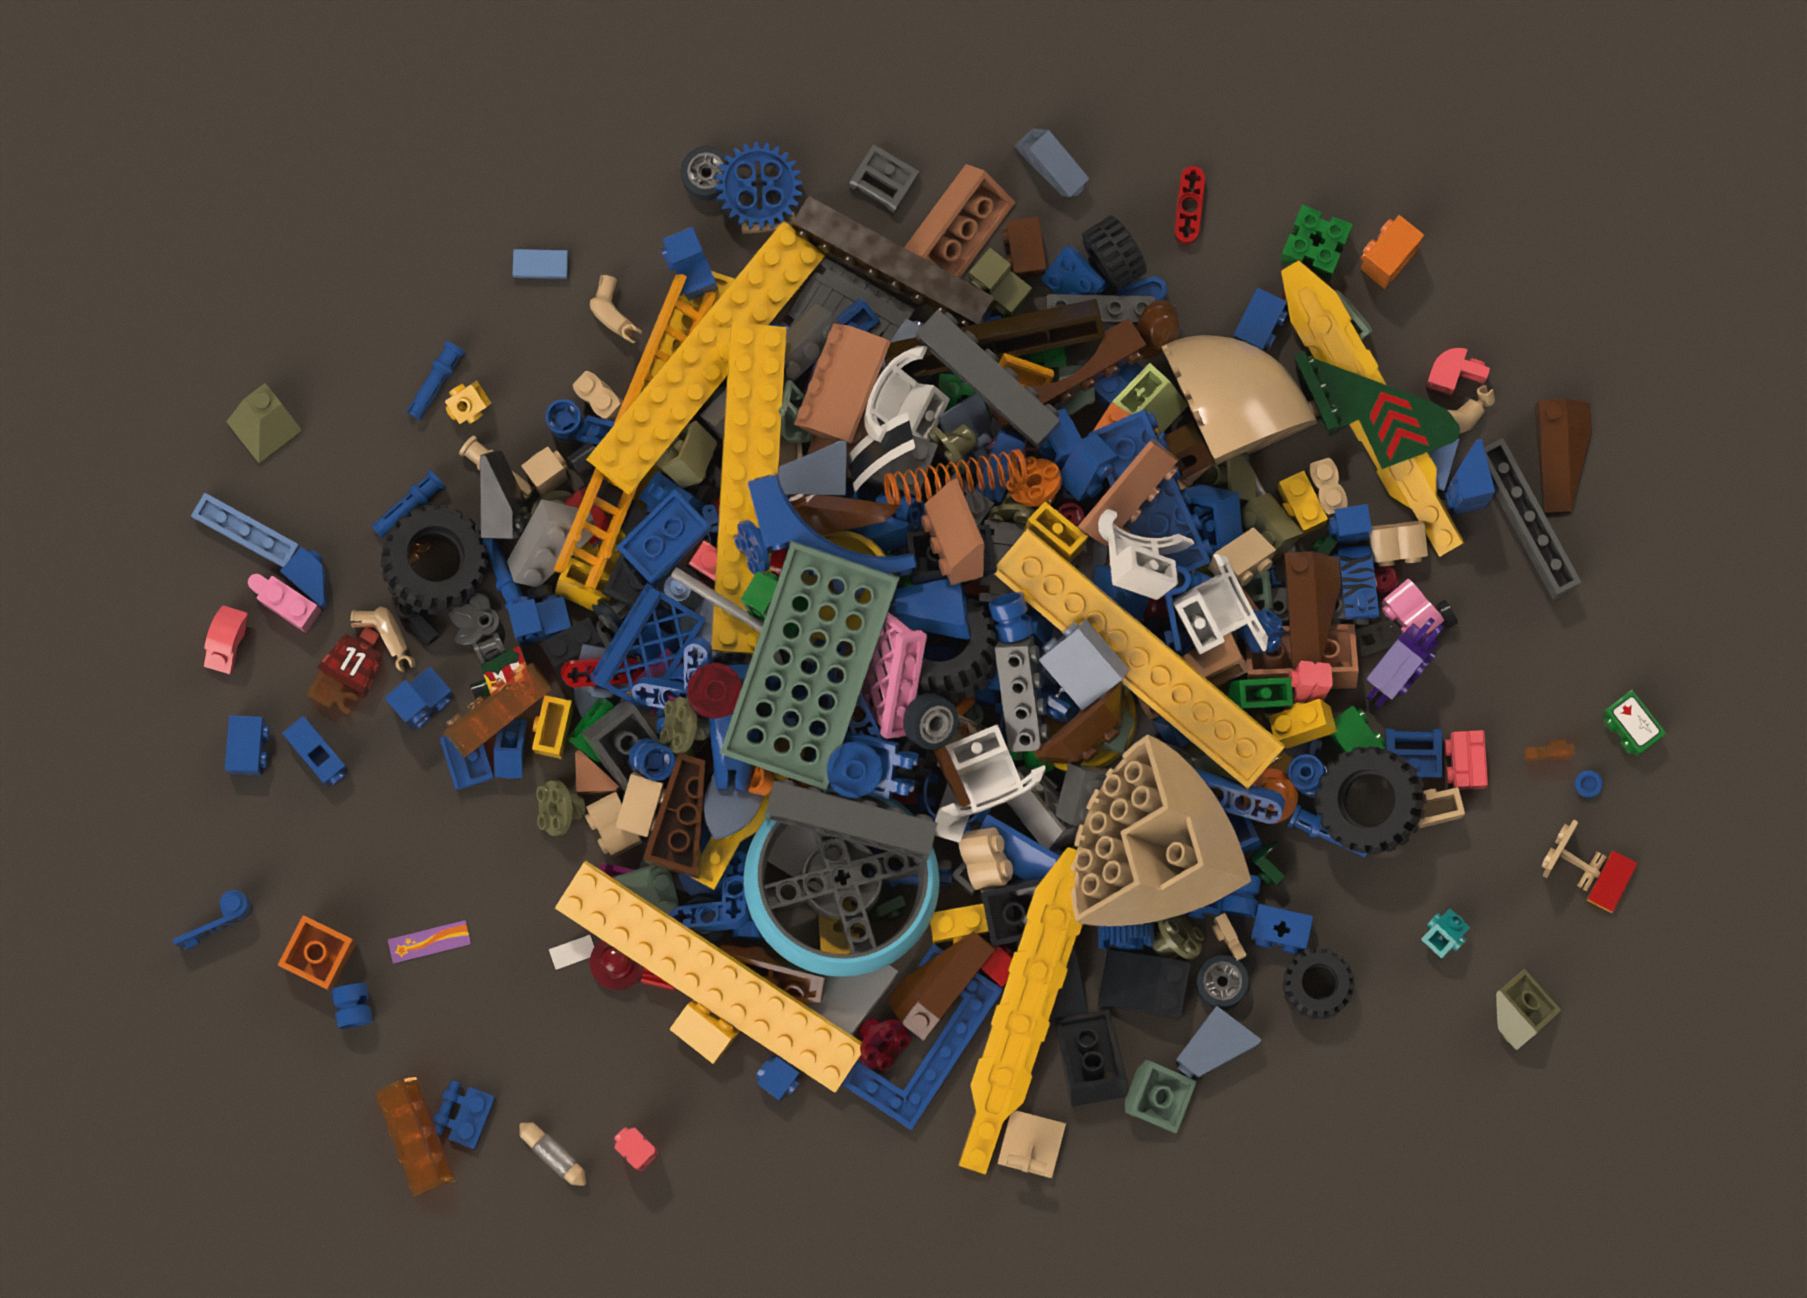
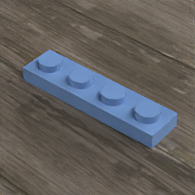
(244, 530)

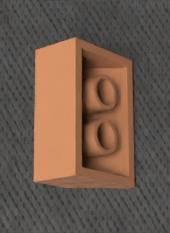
(954, 534)

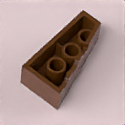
(680, 821)

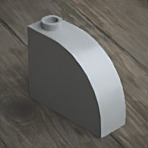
(851, 998)

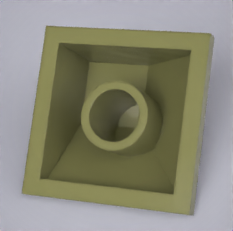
(263, 423)
(1233, 476)
(1523, 1009)

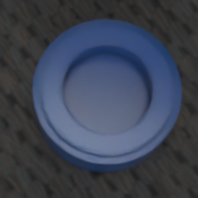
(1588, 784)

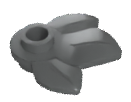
(471, 618)

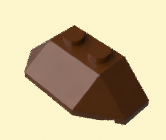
(1087, 731)

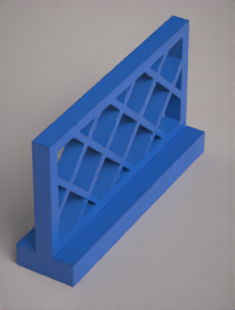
(628, 633)

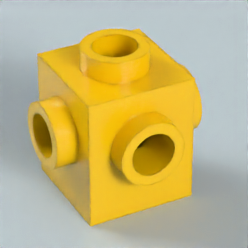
(475, 399)

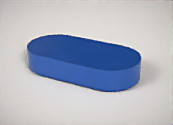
(1149, 286)

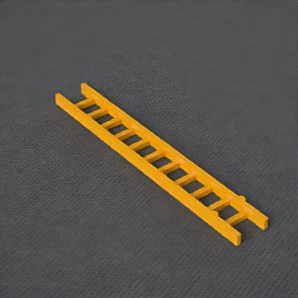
(639, 377)

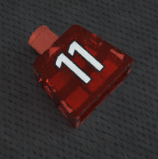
(353, 661)

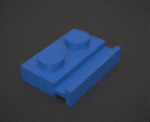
(469, 770)

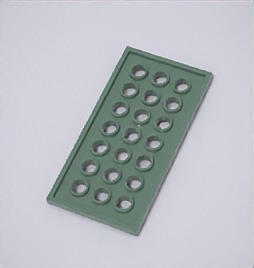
(772, 638)

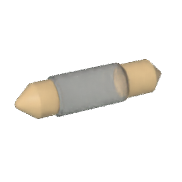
(552, 1154)

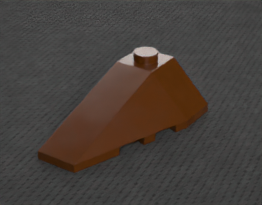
(1562, 443)
(834, 514)
(1311, 598)
(792, 979)
(932, 989)

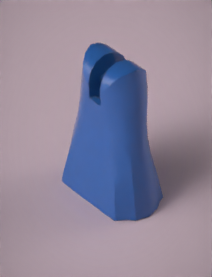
(722, 763)

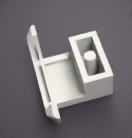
(899, 393)
(1138, 560)
(1217, 609)
(987, 772)

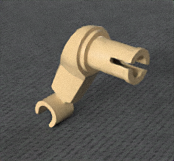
(607, 313)
(1472, 411)
(389, 630)

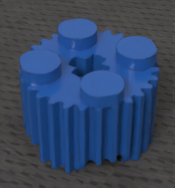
(1126, 937)

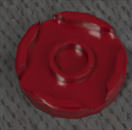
(714, 690)

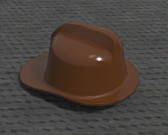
(1158, 327)

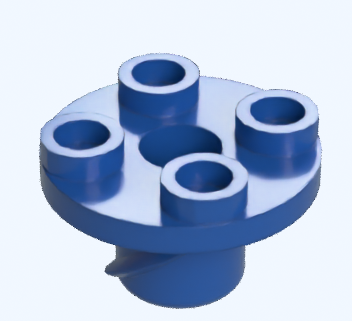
(751, 542)

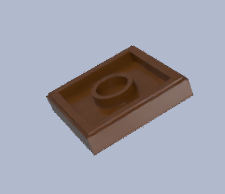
(952, 776)

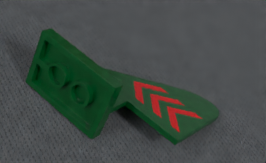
(1393, 420)

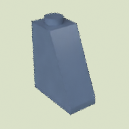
(1052, 162)
(817, 473)
(1215, 1044)

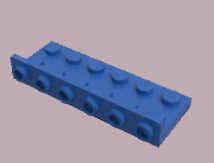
(1169, 510)

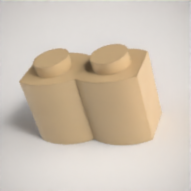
(598, 396)
(1324, 481)
(1398, 542)
(604, 816)
(985, 858)

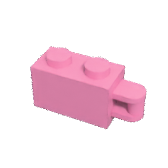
(284, 601)

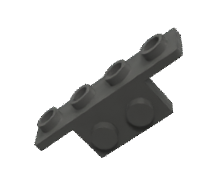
(1112, 308)

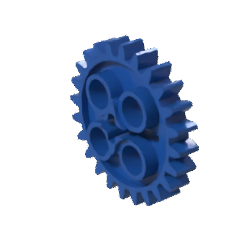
(734, 186)

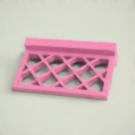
(902, 675)

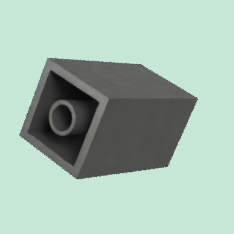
(921, 456)

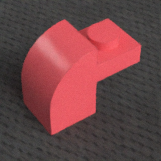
(1452, 365)
(223, 638)

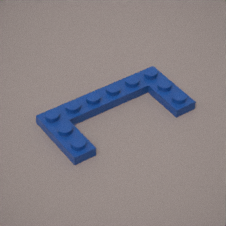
(911, 1103)

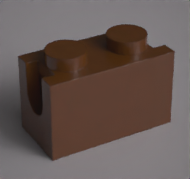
(1025, 247)
(1189, 449)

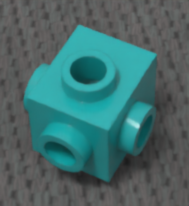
(1445, 933)

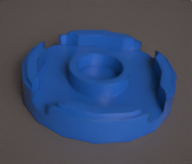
(854, 769)

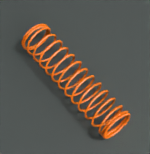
(1012, 466)

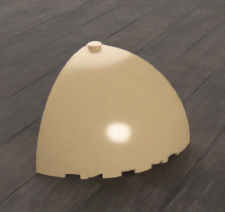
(1237, 394)
(1153, 843)

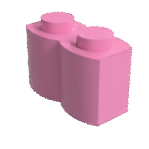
(1410, 606)

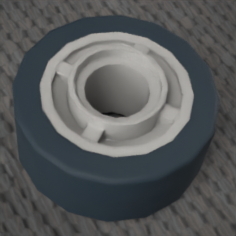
(930, 721)

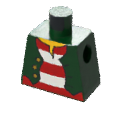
(498, 669)

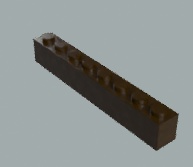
(892, 264)
(1016, 335)

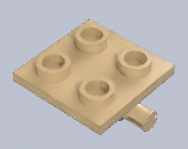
(1591, 870)
(1031, 1143)

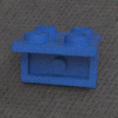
(1074, 275)

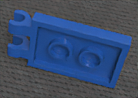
(890, 758)

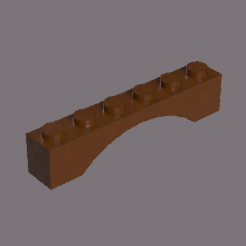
(1119, 347)

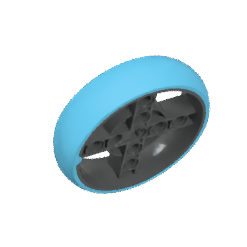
(863, 954)

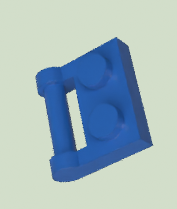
(1426, 762)

